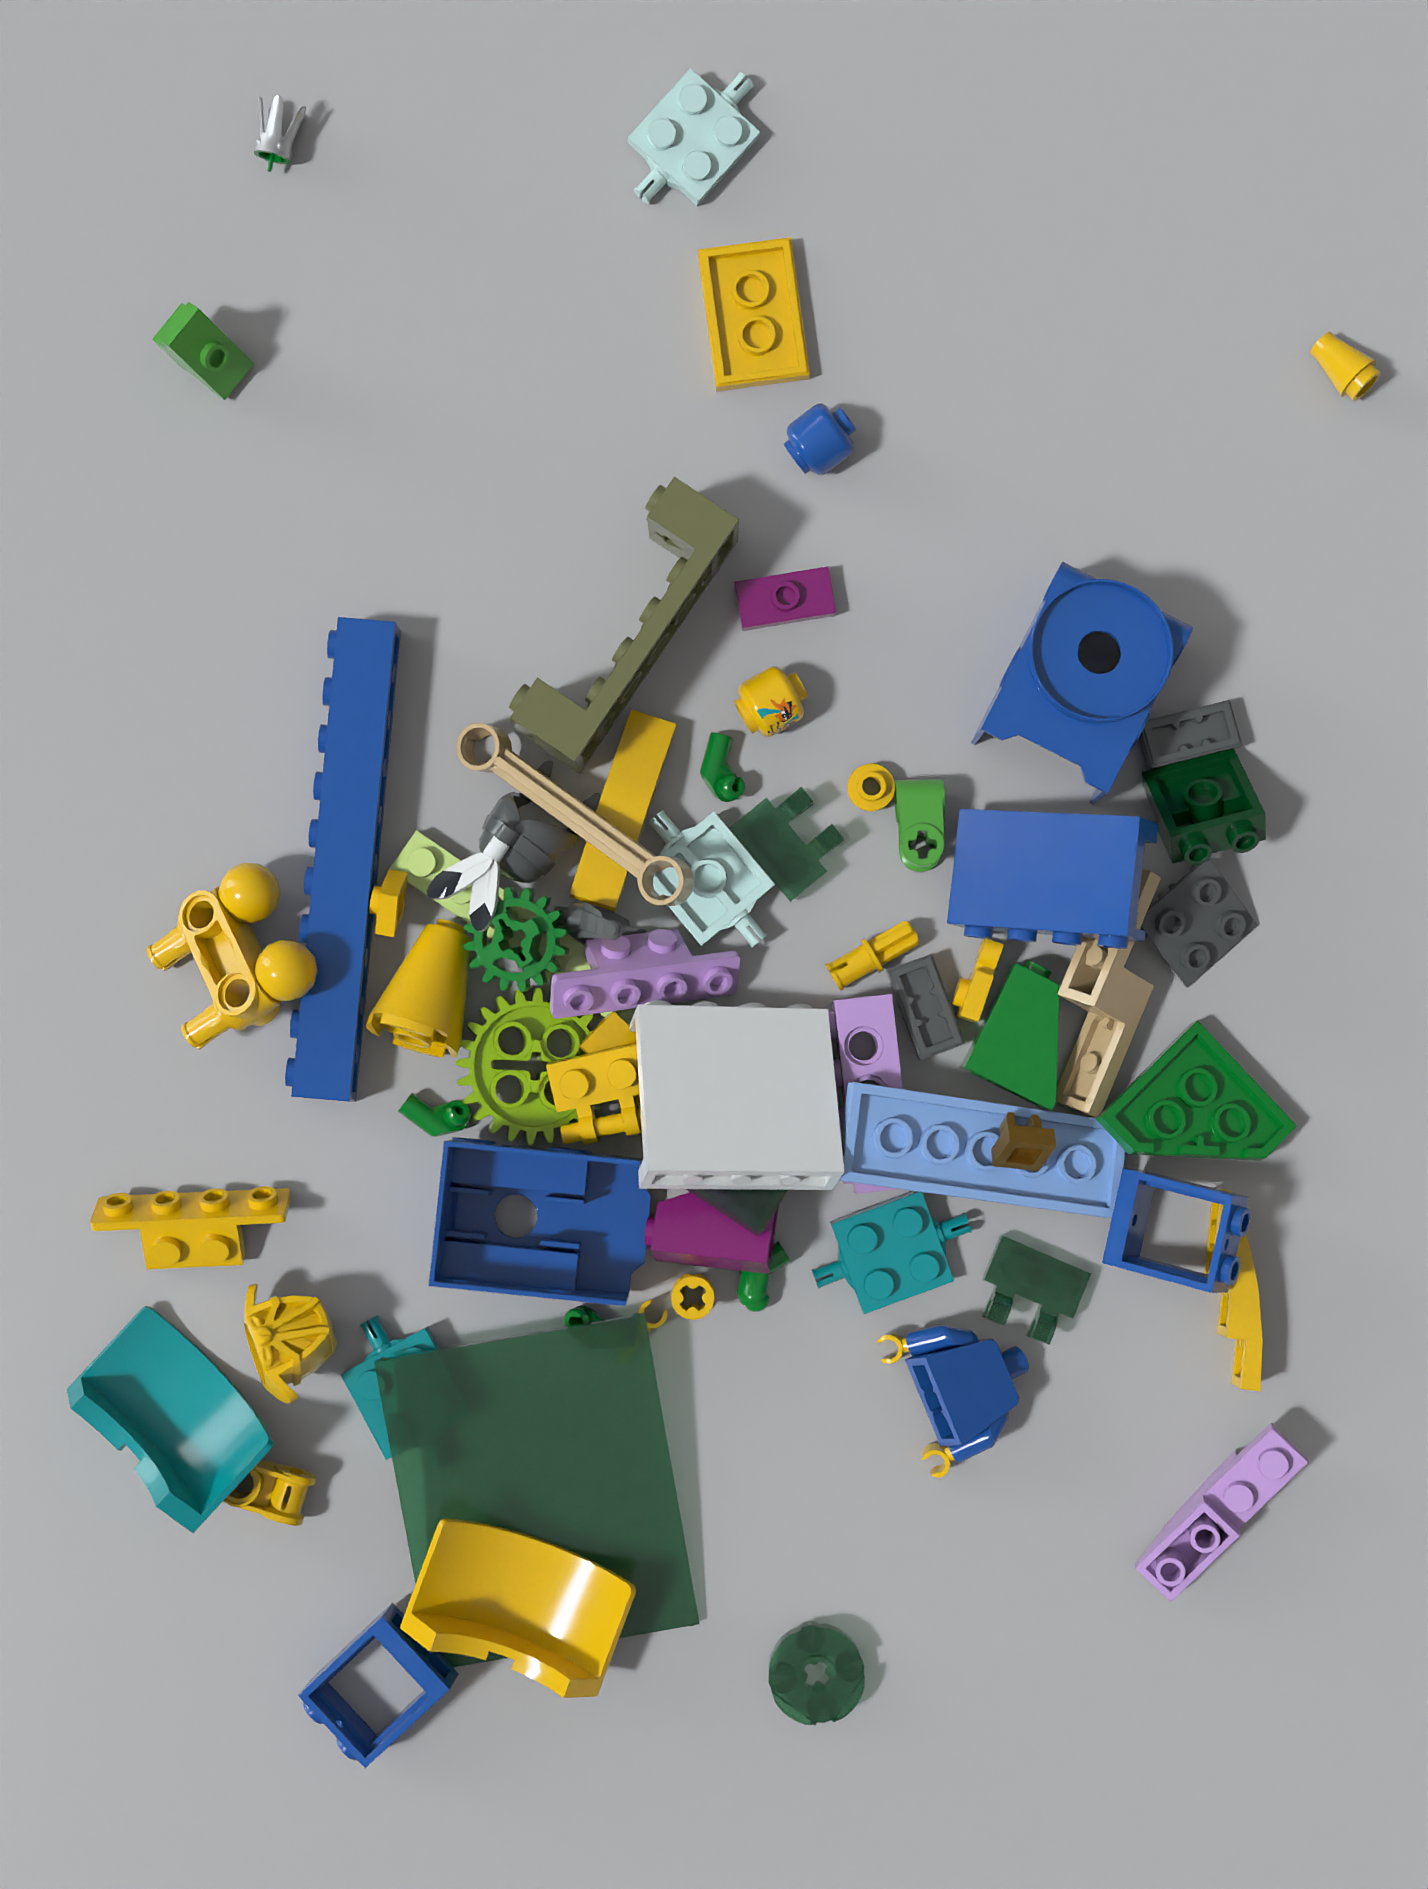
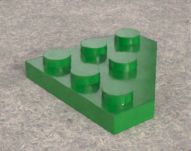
(1196, 1106)

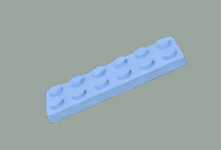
(946, 1147)

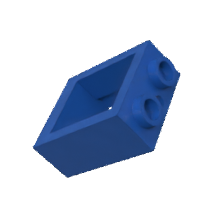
(1131, 1219)
(352, 1733)

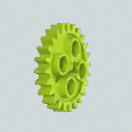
(531, 1109)

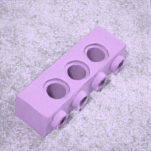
(875, 1017)

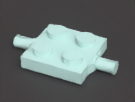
(693, 137)
(724, 878)

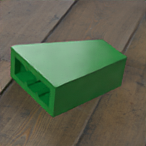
(1020, 1037)

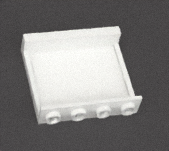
(737, 1097)

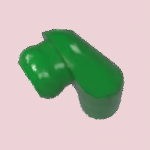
(717, 772)
(439, 1119)

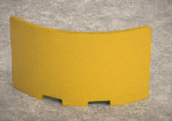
(519, 1600)

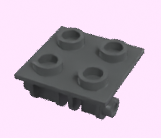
(1197, 922)

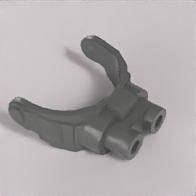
(594, 922)

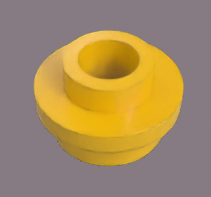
(860, 798)

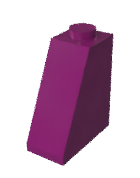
(700, 1235)

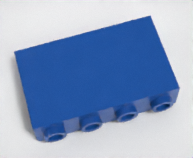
(1049, 876)

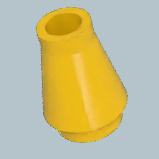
(1346, 367)

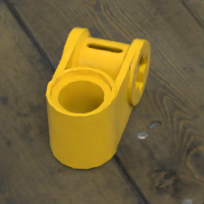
(271, 1490)

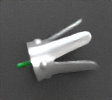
(271, 144)

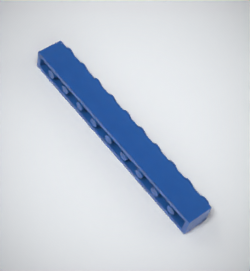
(345, 857)

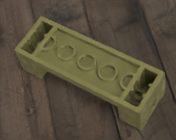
(702, 540)

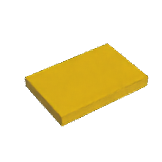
(753, 314)

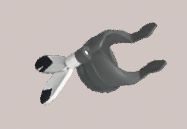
(507, 847)

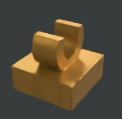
(1023, 1146)

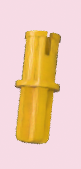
(873, 954)

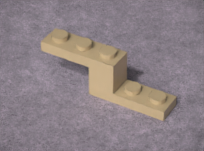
(1114, 1008)

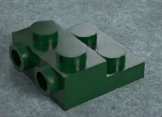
(1205, 807)

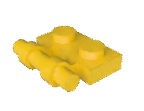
(593, 1080)

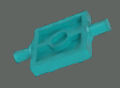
(891, 1251)
(363, 1381)

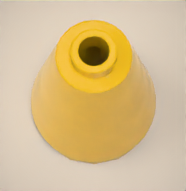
(427, 993)

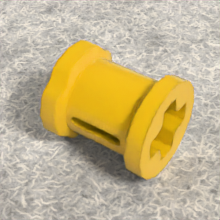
(692, 1311)

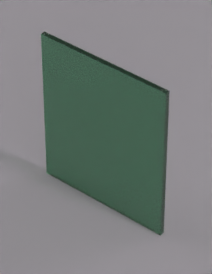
(551, 1442)

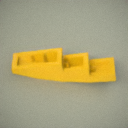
(624, 804)
(1239, 1310)

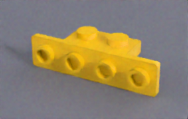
(191, 1226)

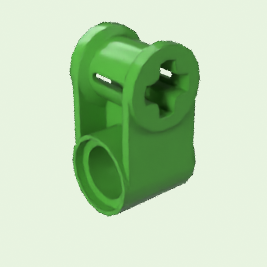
(920, 814)

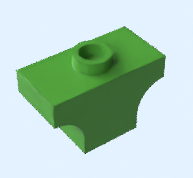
(203, 350)

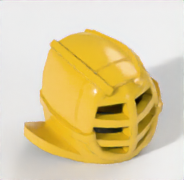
(287, 1339)

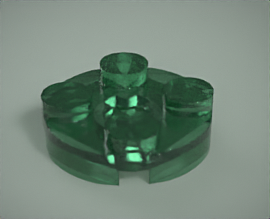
(821, 1701)

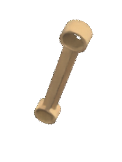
(574, 814)

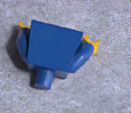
(962, 1387)

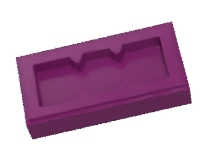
(785, 598)

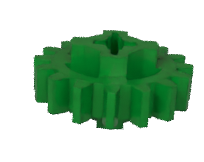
(527, 958)

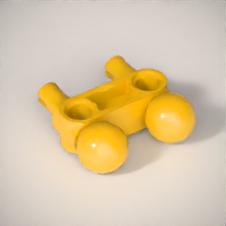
(229, 957)

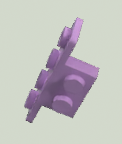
(641, 971)

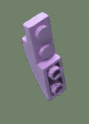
(1218, 1510)

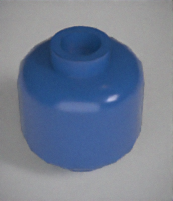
(820, 439)

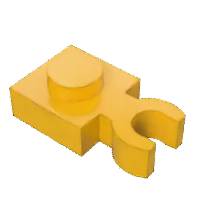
(973, 992)

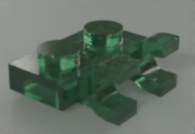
(779, 849)
(1036, 1277)

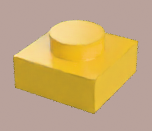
(389, 902)

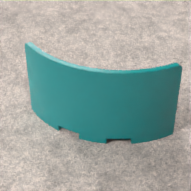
(175, 1416)

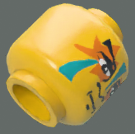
(770, 701)

